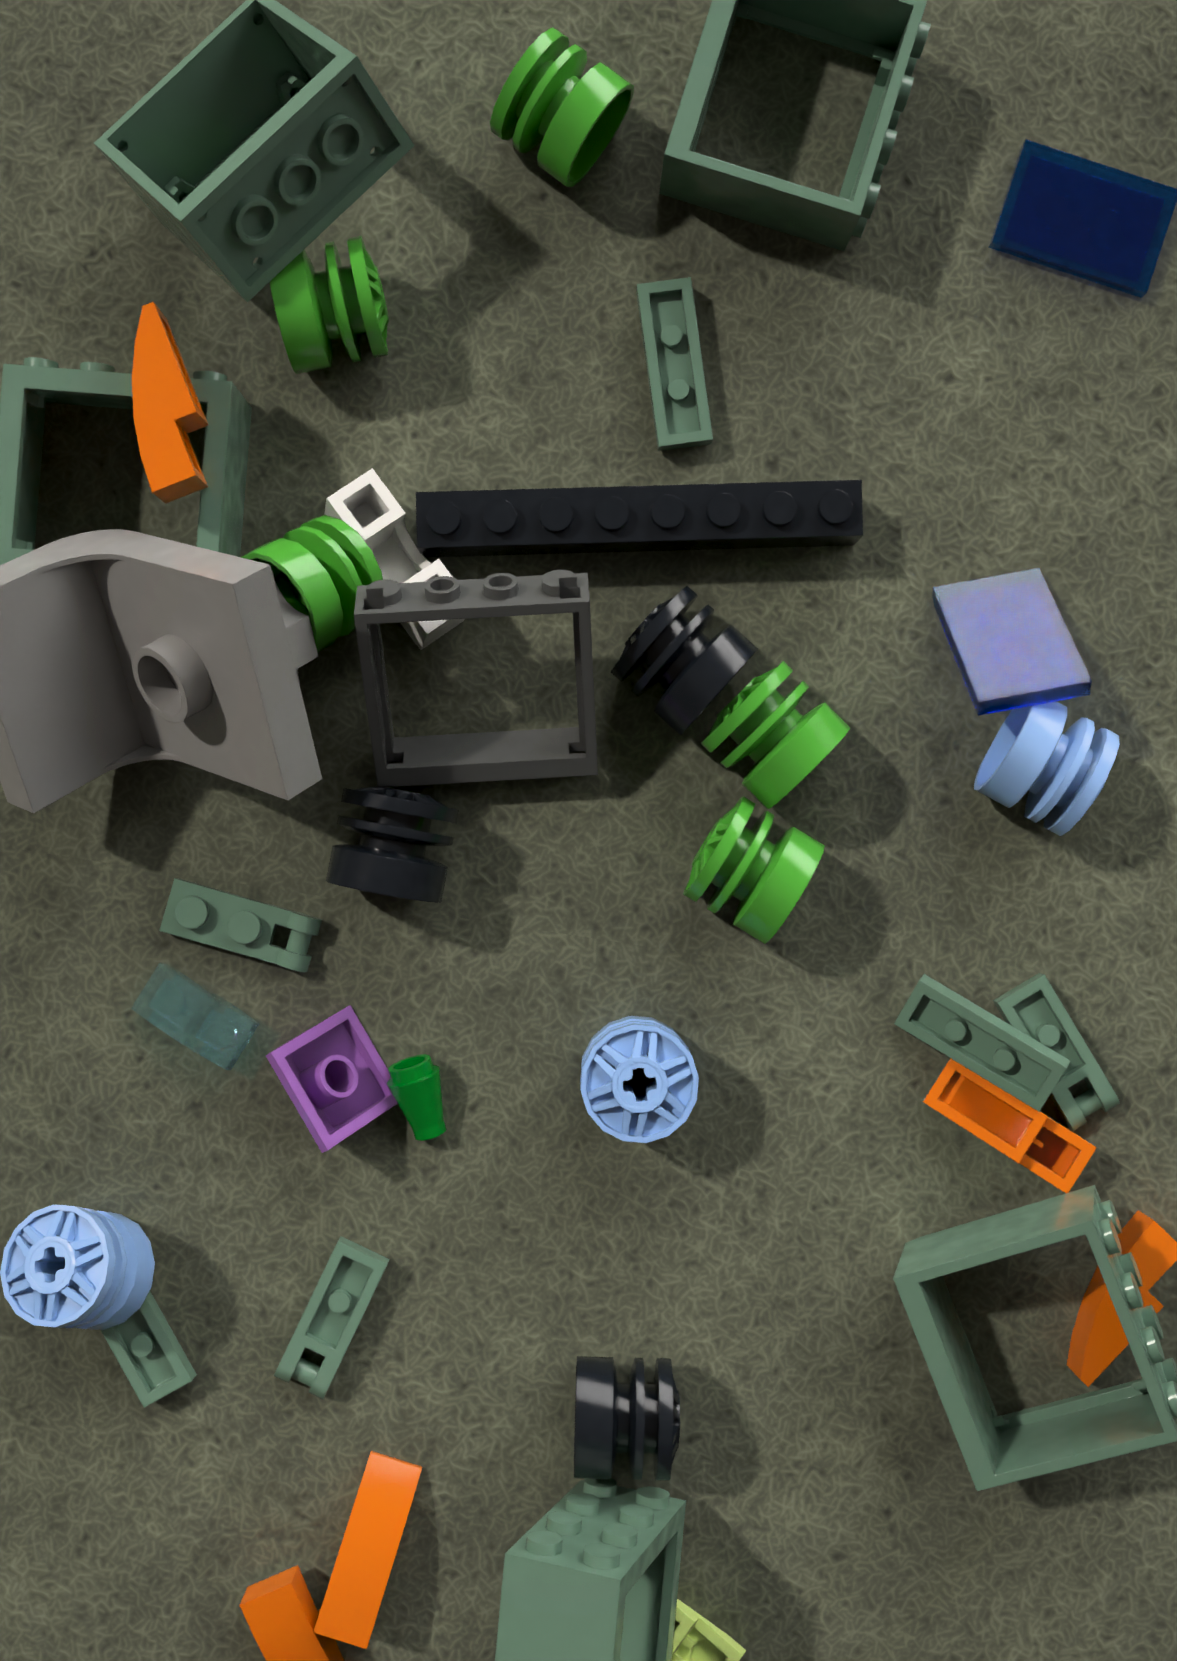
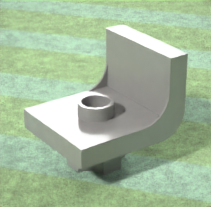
(147, 654)

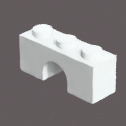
(380, 522)

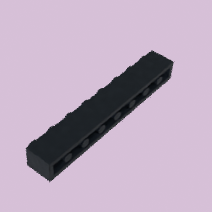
(639, 518)

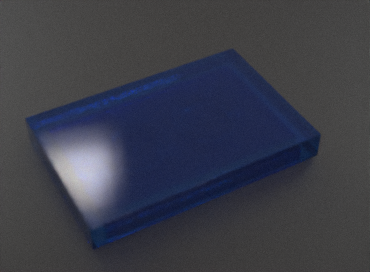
(1084, 218)
(1010, 641)

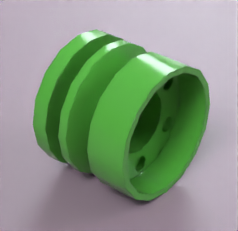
(556, 105)
(330, 306)
(320, 573)
(775, 735)
(754, 870)

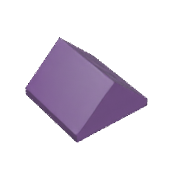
(334, 1078)

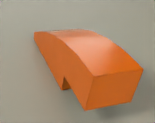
(165, 409)
(1010, 1125)
(1097, 1329)
(368, 1550)
(284, 1619)

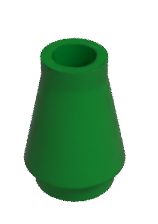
(418, 1093)

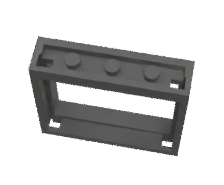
(484, 754)

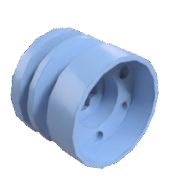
(1056, 768)
(611, 1059)
(104, 1273)

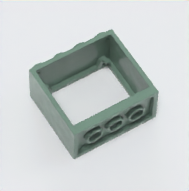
(873, 28)
(256, 143)
(22, 419)
(1059, 1432)
(594, 1578)

